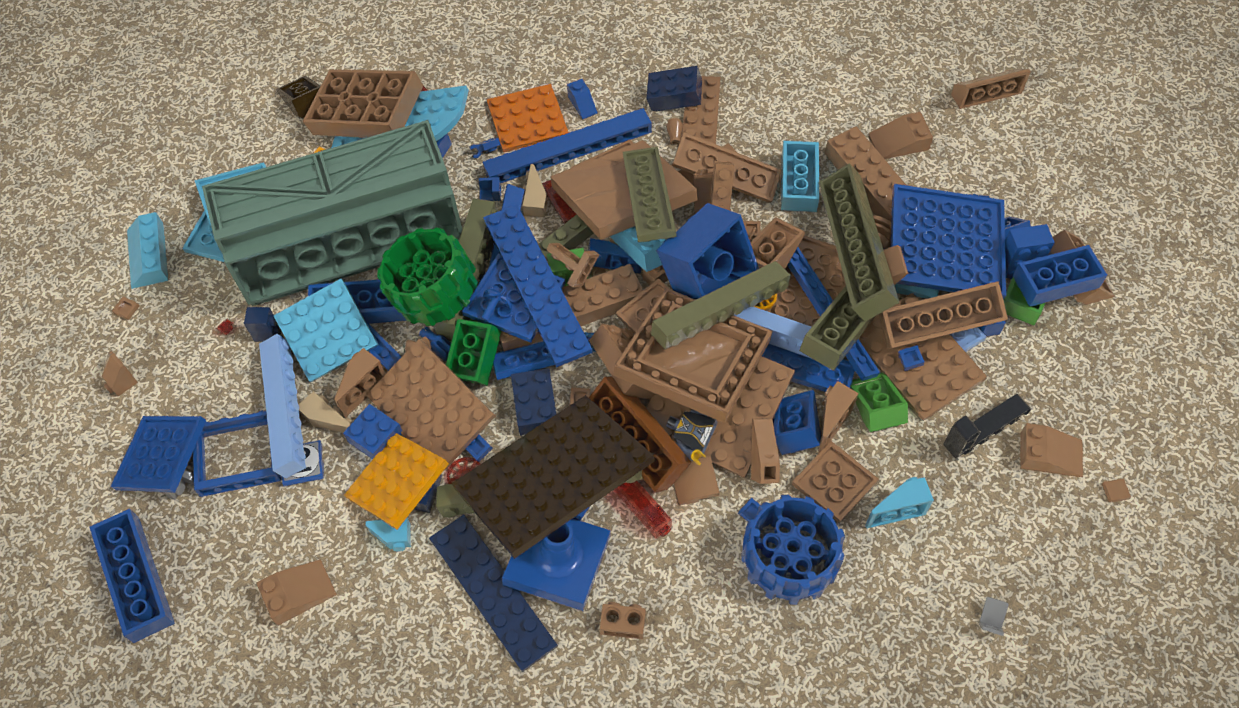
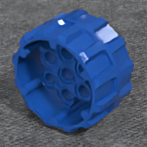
(813, 520)

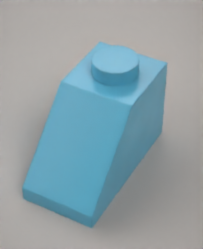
(392, 538)

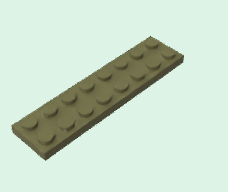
(648, 195)

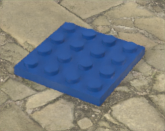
(514, 321)
(158, 453)

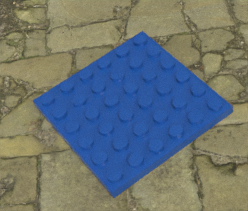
(949, 238)

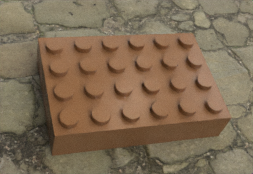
(362, 102)

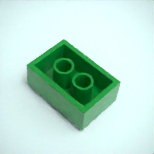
(473, 351)

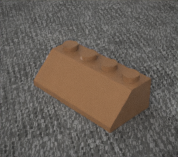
(990, 88)
(1066, 241)

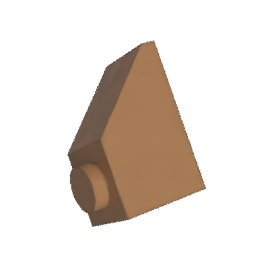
(116, 375)

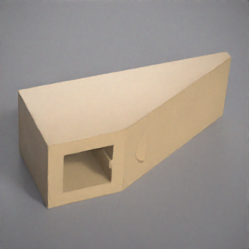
(535, 197)
(321, 415)

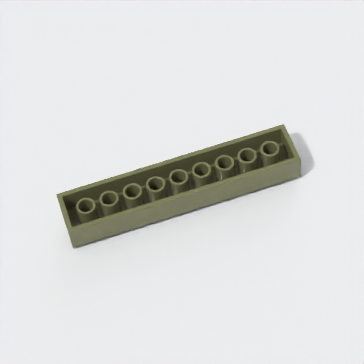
(858, 243)

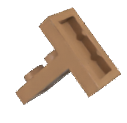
(580, 266)

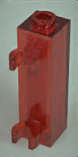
(645, 508)

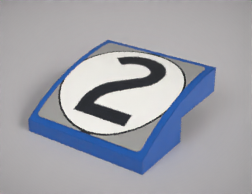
(314, 465)

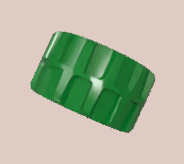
(427, 276)

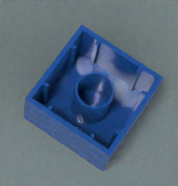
(707, 252)

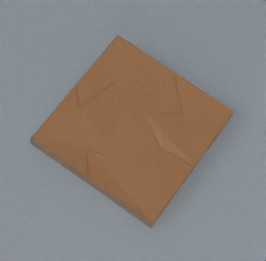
(601, 191)
(699, 371)

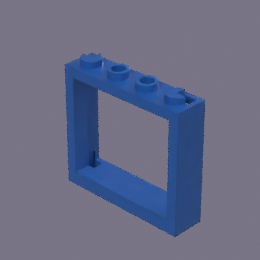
(234, 482)

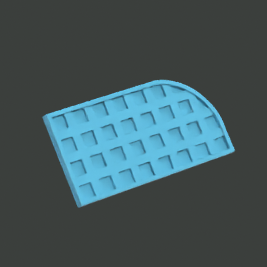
(439, 106)

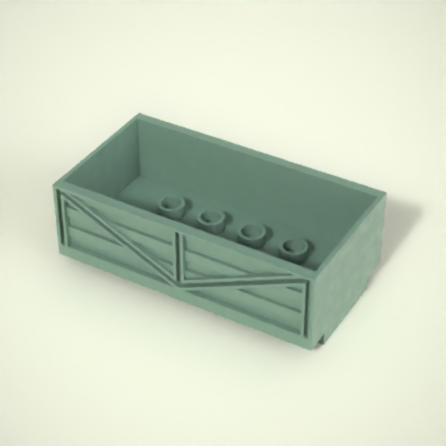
(329, 211)

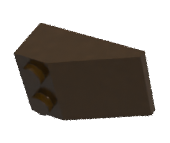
(299, 95)

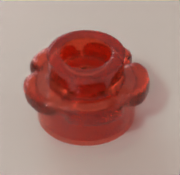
(225, 327)

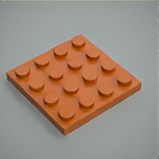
(526, 117)

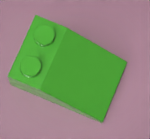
(880, 403)

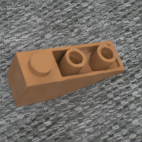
(764, 452)

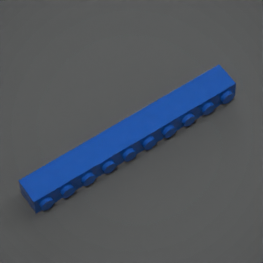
(569, 146)

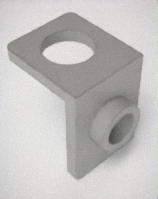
(993, 615)

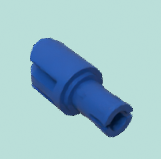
(439, 343)

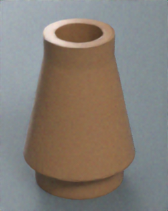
(674, 130)

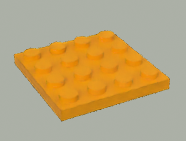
(396, 480)

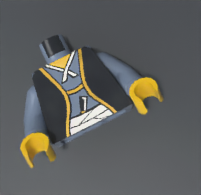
(693, 433)

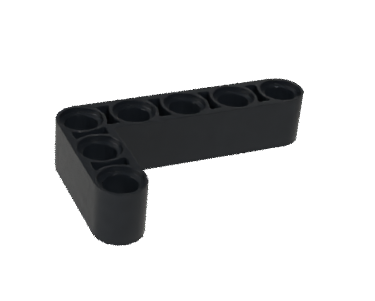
(967, 434)

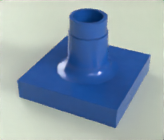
(561, 564)

